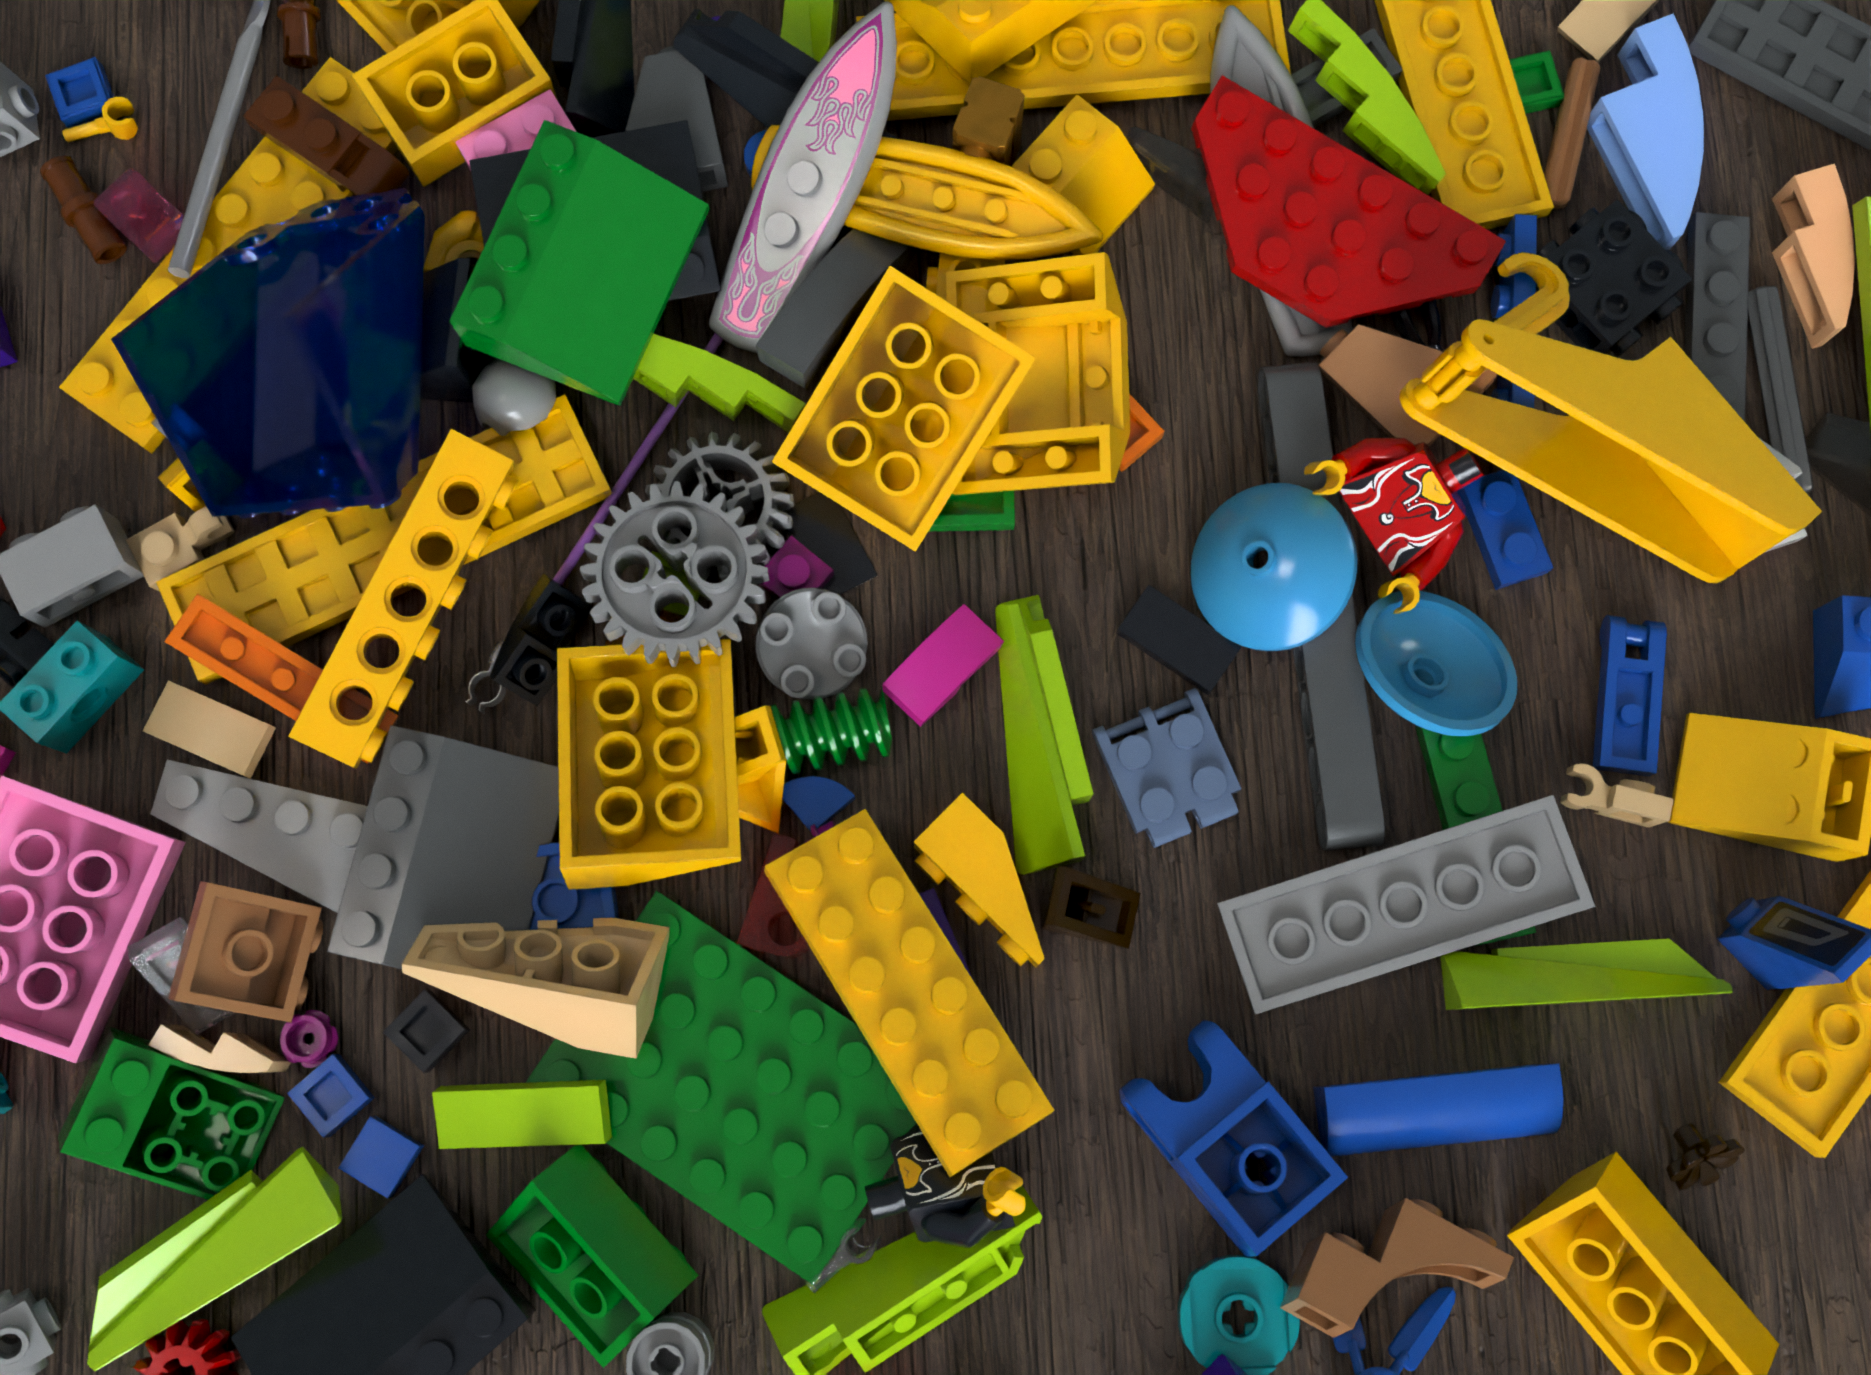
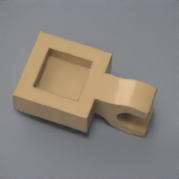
(176, 544)
(1629, 801)

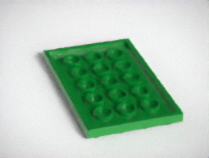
(747, 1096)

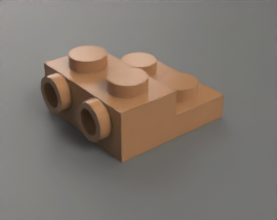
(246, 953)

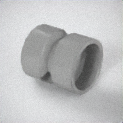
(672, 1346)

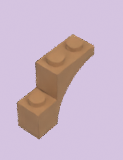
(1412, 1239)

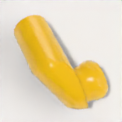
(459, 228)

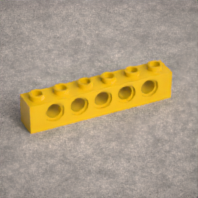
(458, 465)

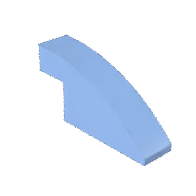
(1654, 129)

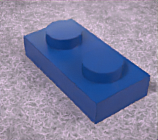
(1505, 529)

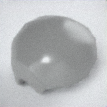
(511, 397)

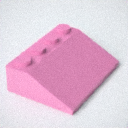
(70, 906)

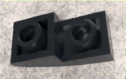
(530, 648)

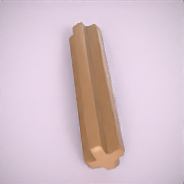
(1571, 130)

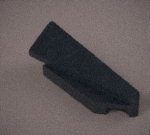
(747, 62)

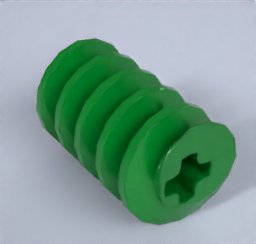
(833, 730)

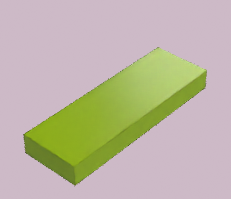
(522, 1114)

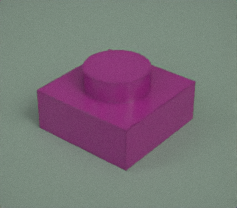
(794, 569)

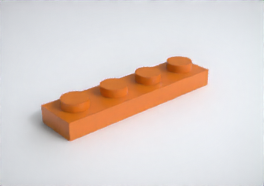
(257, 662)

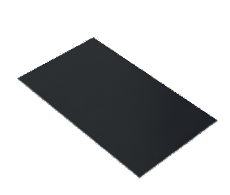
(828, 534)

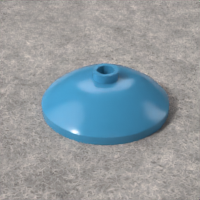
(1299, 587)
(1436, 664)

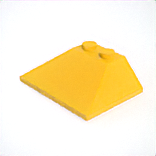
(1073, 404)

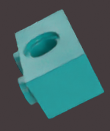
(70, 688)

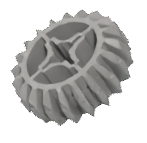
(765, 486)

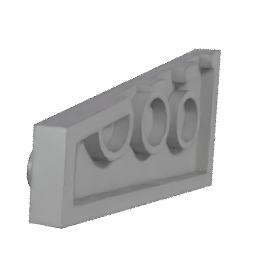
(272, 828)

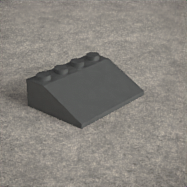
(445, 844)

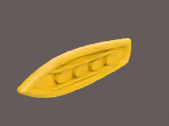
(959, 204)

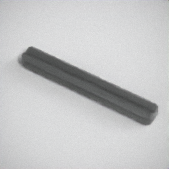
(1778, 379)

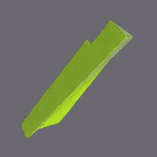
(1574, 974)
(892, 1297)

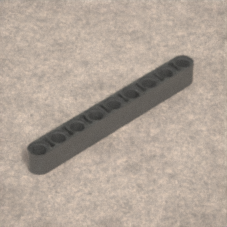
(1327, 667)

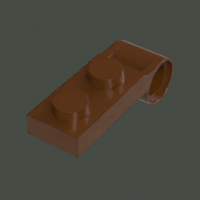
(324, 140)

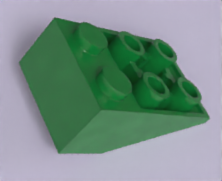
(167, 1118)

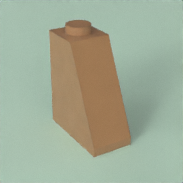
(1373, 369)

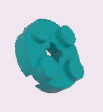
(1210, 1293)

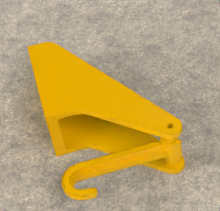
(1642, 443)

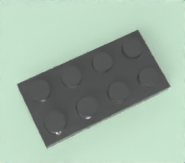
(1797, 55)

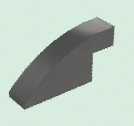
(828, 305)

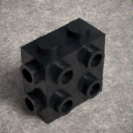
(1614, 279)

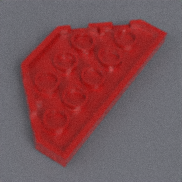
(1326, 222)

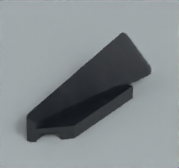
(596, 61)

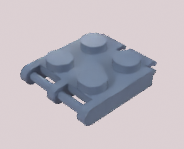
(1170, 770)

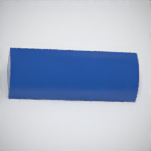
(1439, 1109)

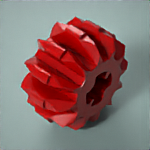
(188, 1347)

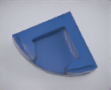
(816, 799)

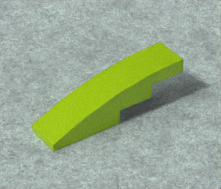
(1381, 114)
(675, 368)

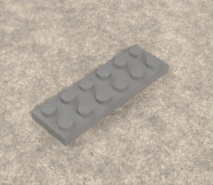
(1405, 904)

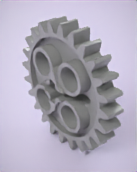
(637, 606)

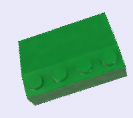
(579, 265)

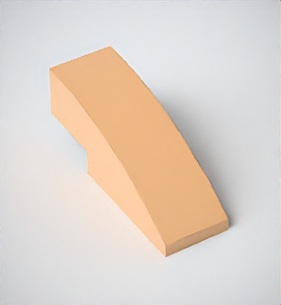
(1818, 252)

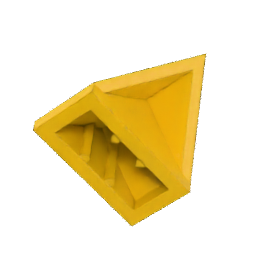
(759, 768)

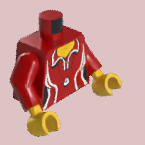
(1403, 505)

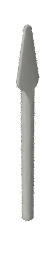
(218, 142)

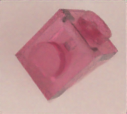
(141, 214)

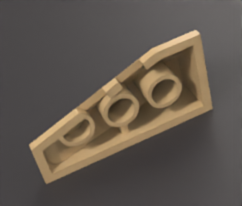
(570, 983)

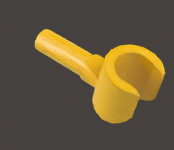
(111, 111)

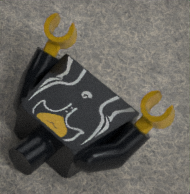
(942, 1207)

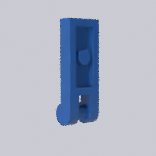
(1629, 697)

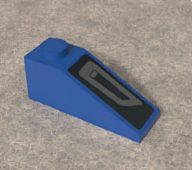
(1794, 943)

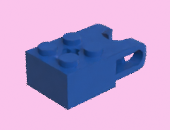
(1233, 1121)

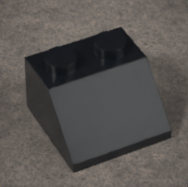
(446, 362)

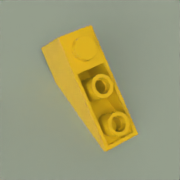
(978, 863)

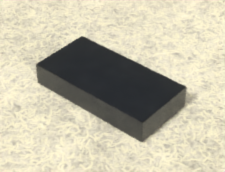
(1178, 639)

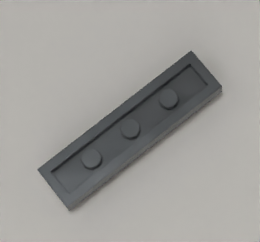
(1719, 302)

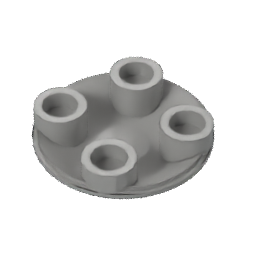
(811, 643)

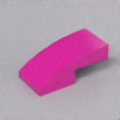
(942, 665)

